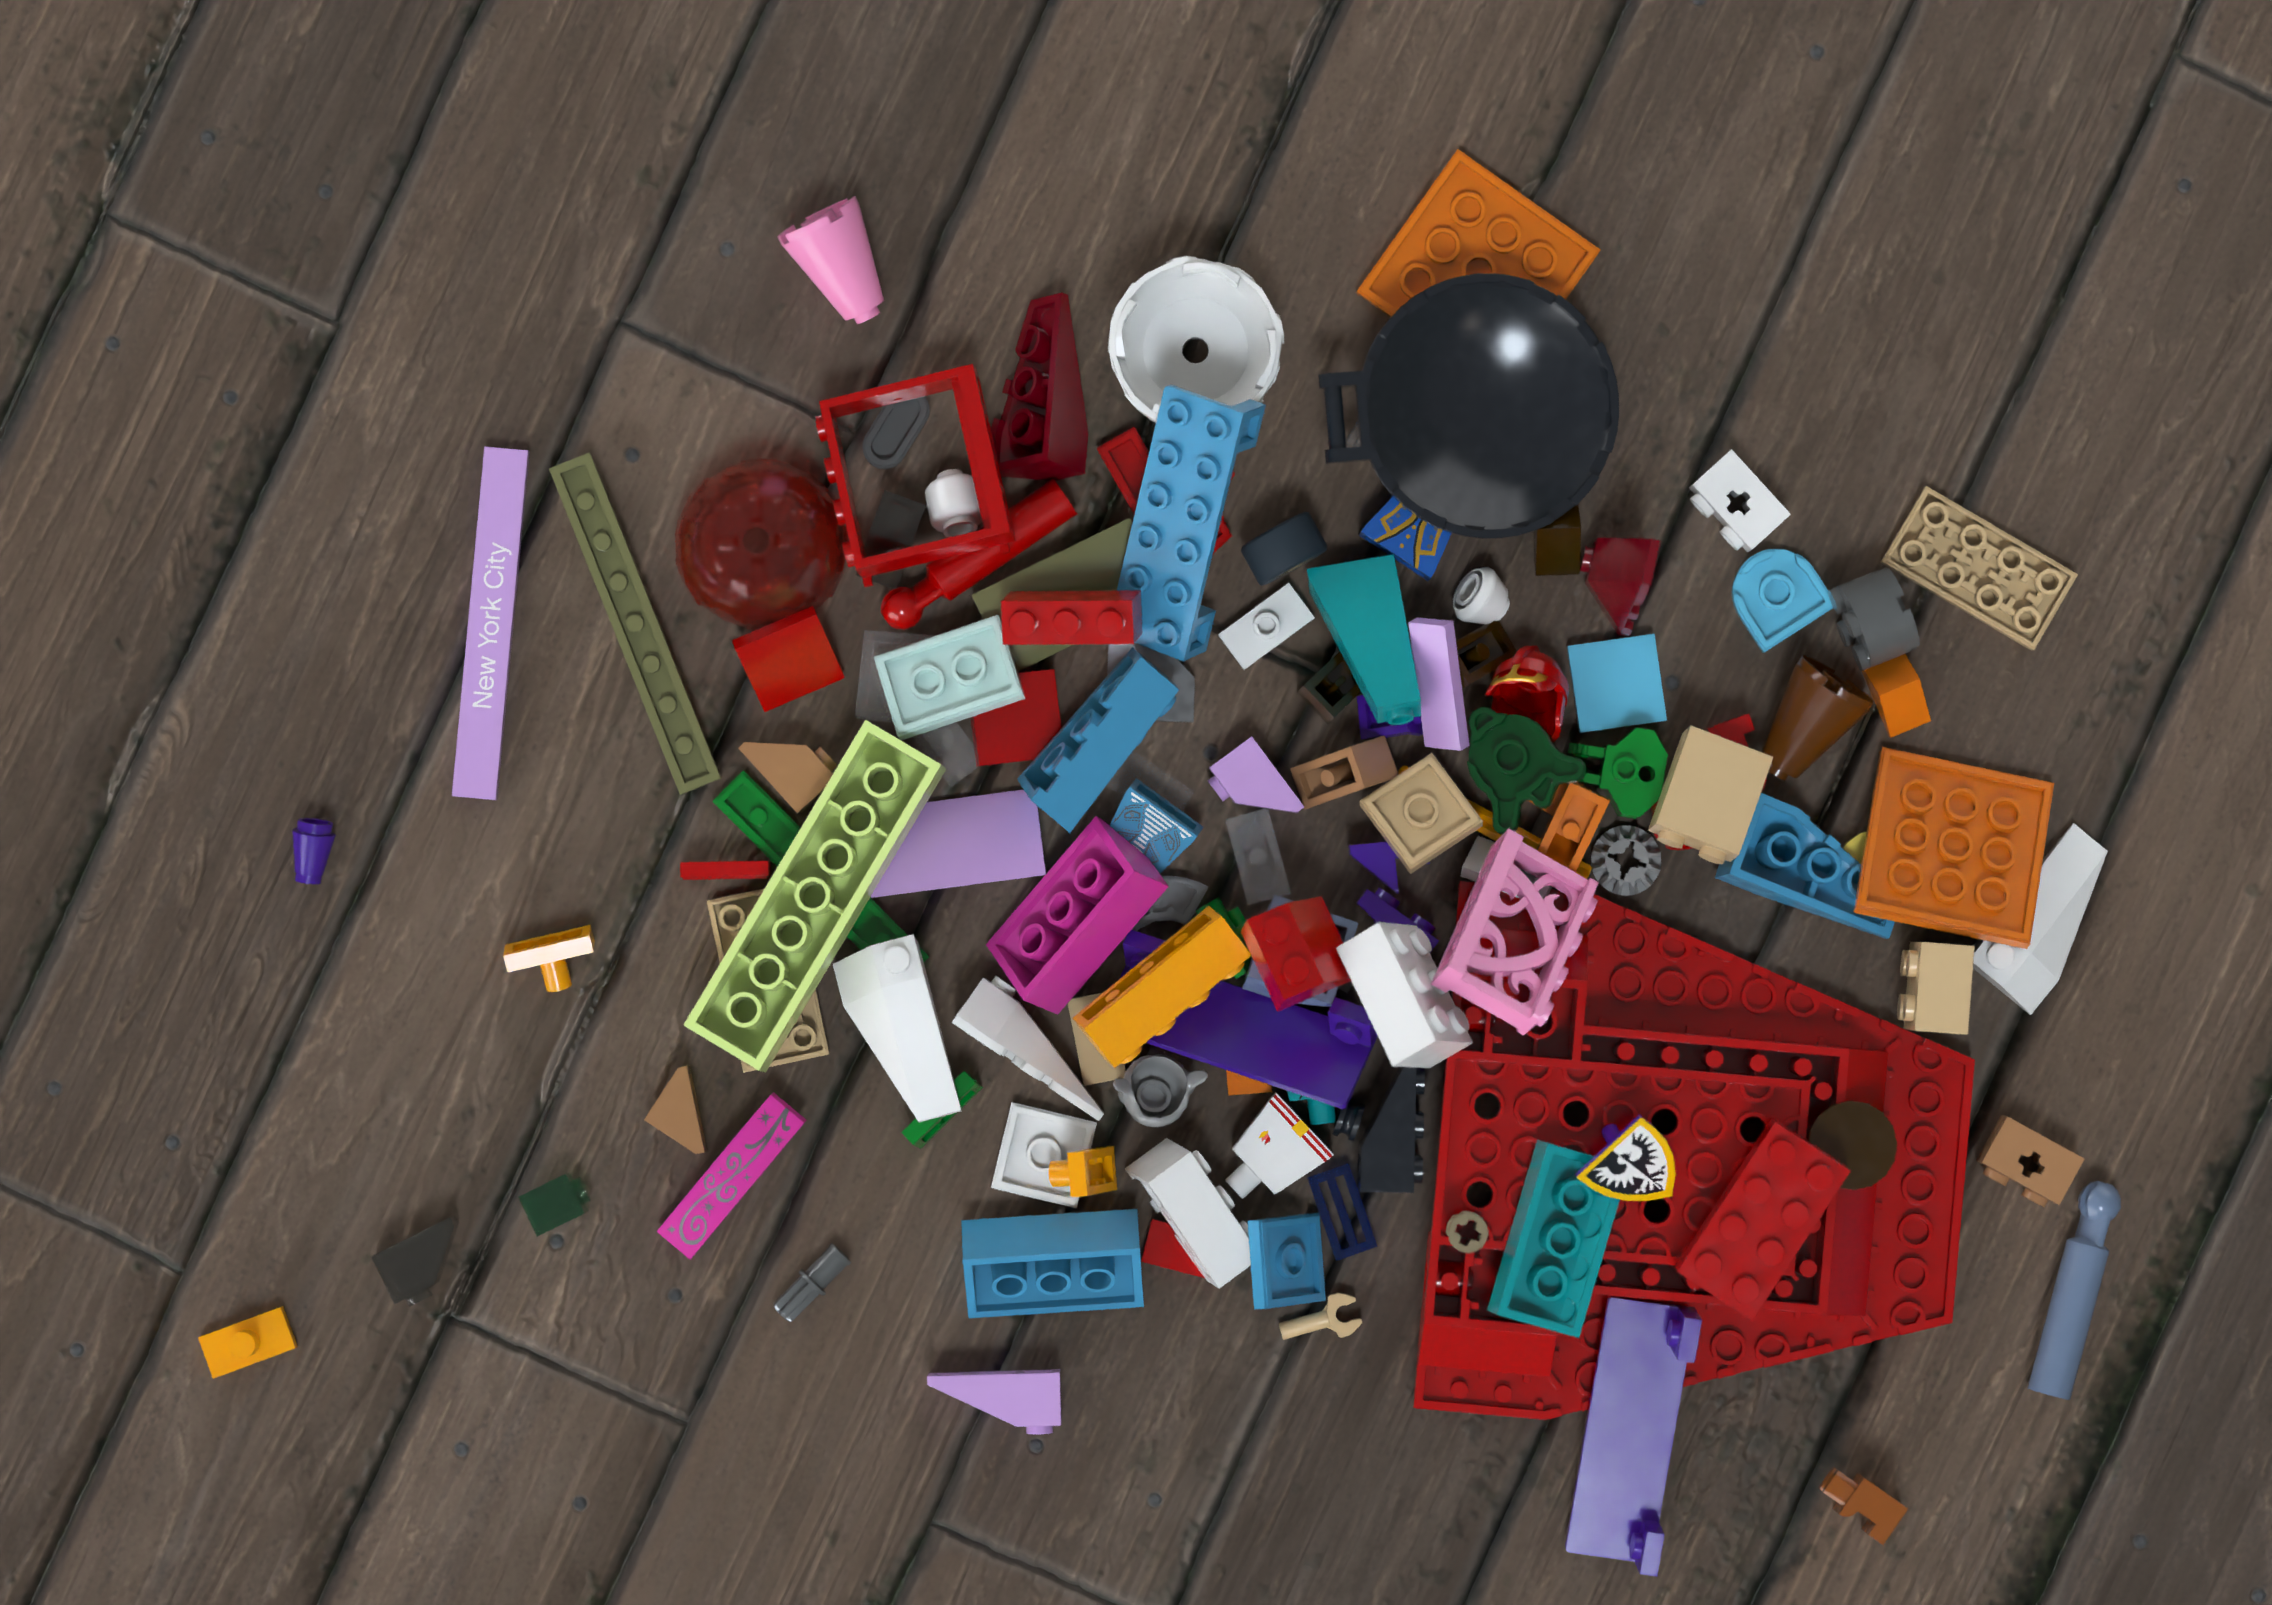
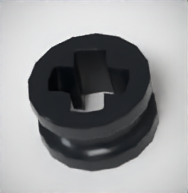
(1349, 1120)

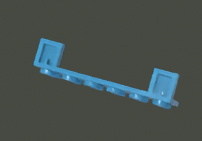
(1181, 515)

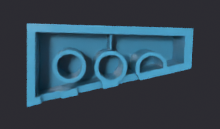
(1098, 739)

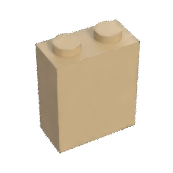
(1710, 795)

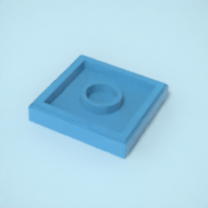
(1286, 1260)

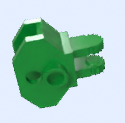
(1620, 771)

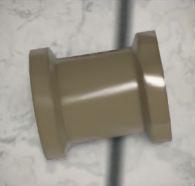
(1471, 1244)

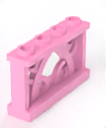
(1464, 950)

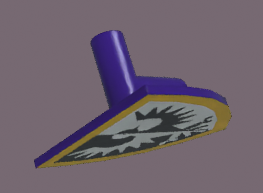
(1632, 1164)

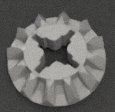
(1608, 871)

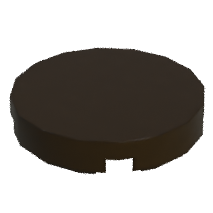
(1858, 1138)

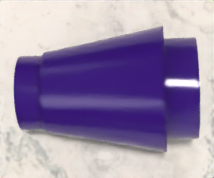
(312, 848)

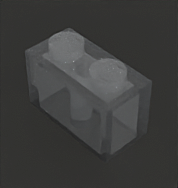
(1257, 856)

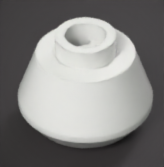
(1481, 597)

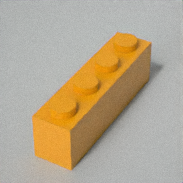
(1162, 987)

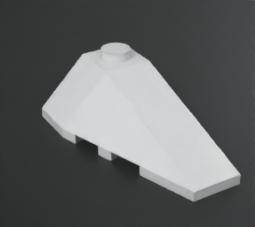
(2062, 898)
(896, 1014)
(1010, 1031)

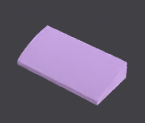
(968, 844)

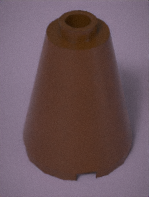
(1812, 717)

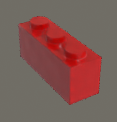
(1071, 617)

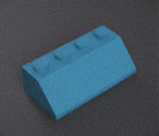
(1052, 1263)

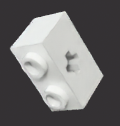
(1762, 508)

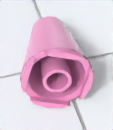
(838, 258)

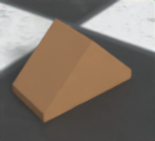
(678, 1112)

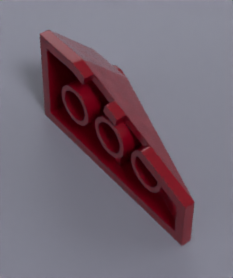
(1044, 414)
(1620, 577)

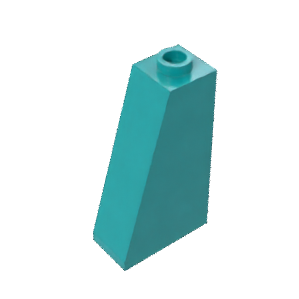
(1369, 626)

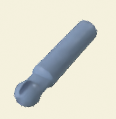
(2075, 1293)

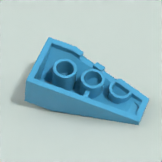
(1799, 866)

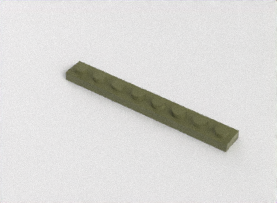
(635, 623)

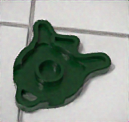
(1516, 763)

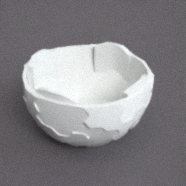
(1201, 302)

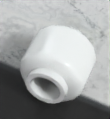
(953, 503)

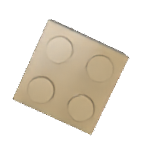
(1936, 987)

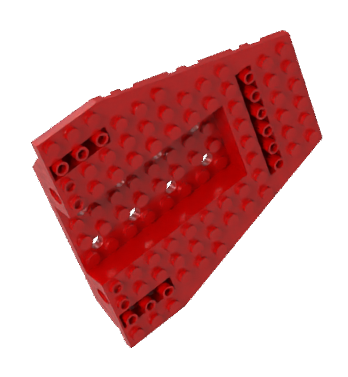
(1715, 1040)

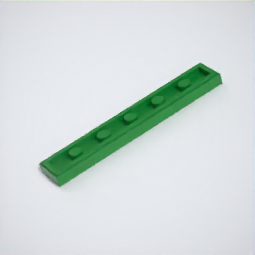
(773, 834)

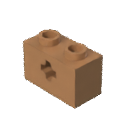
(2055, 1163)

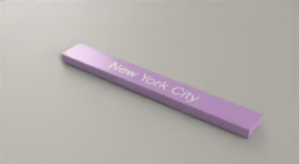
(490, 623)

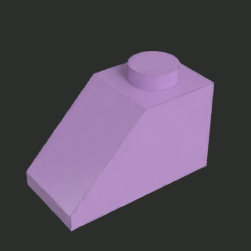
(1252, 780)

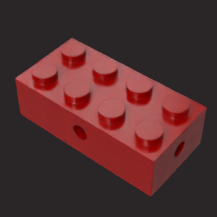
(1762, 1219)

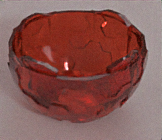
(803, 551)

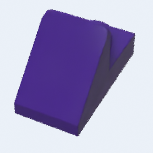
(1378, 860)

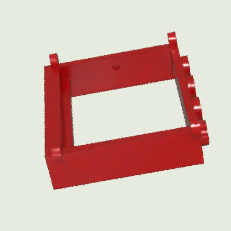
(981, 456)

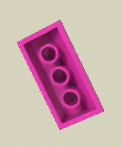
(1076, 916)

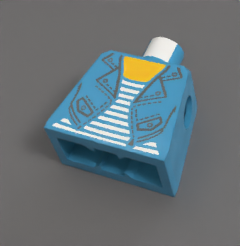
(1154, 825)

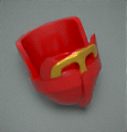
(1531, 687)

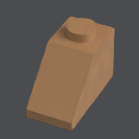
(792, 770)
(1344, 772)

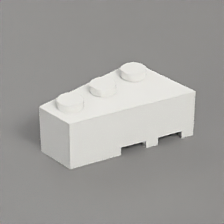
(1195, 1210)

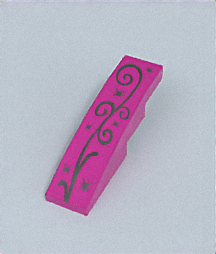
(731, 1175)

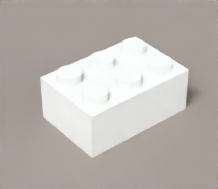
(1394, 979)

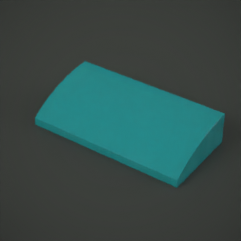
(1553, 1244)

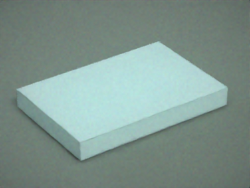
(949, 677)

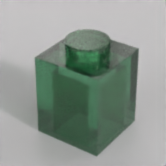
(555, 1203)

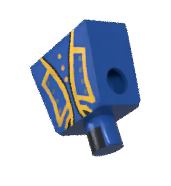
(1407, 537)

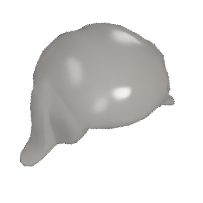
(1157, 1089)

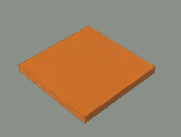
(1476, 227)
(1954, 848)

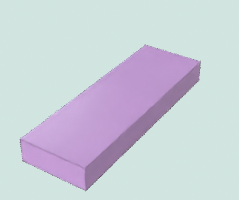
(1439, 683)

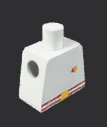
(1276, 1150)

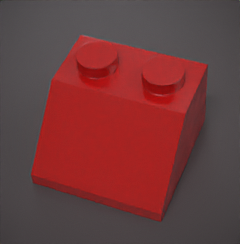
(1296, 951)

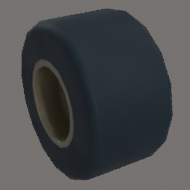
(1284, 548)

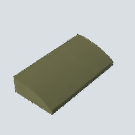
(1086, 566)

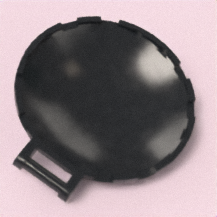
(1481, 406)

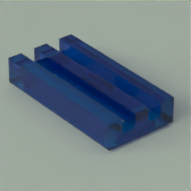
(1354, 1246)

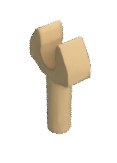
(1322, 1319)

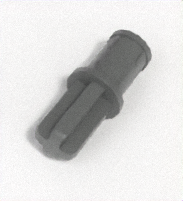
(811, 1283)

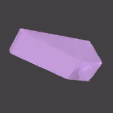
(1014, 1396)

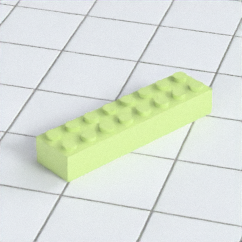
(815, 896)

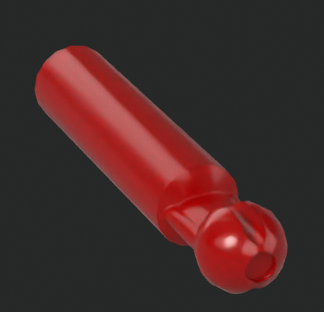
(950, 577)

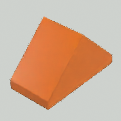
(1897, 695)

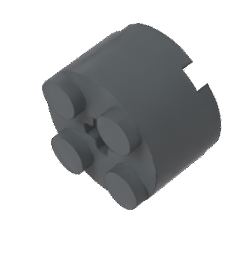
(1874, 618)

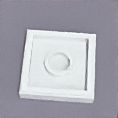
(1029, 1145)

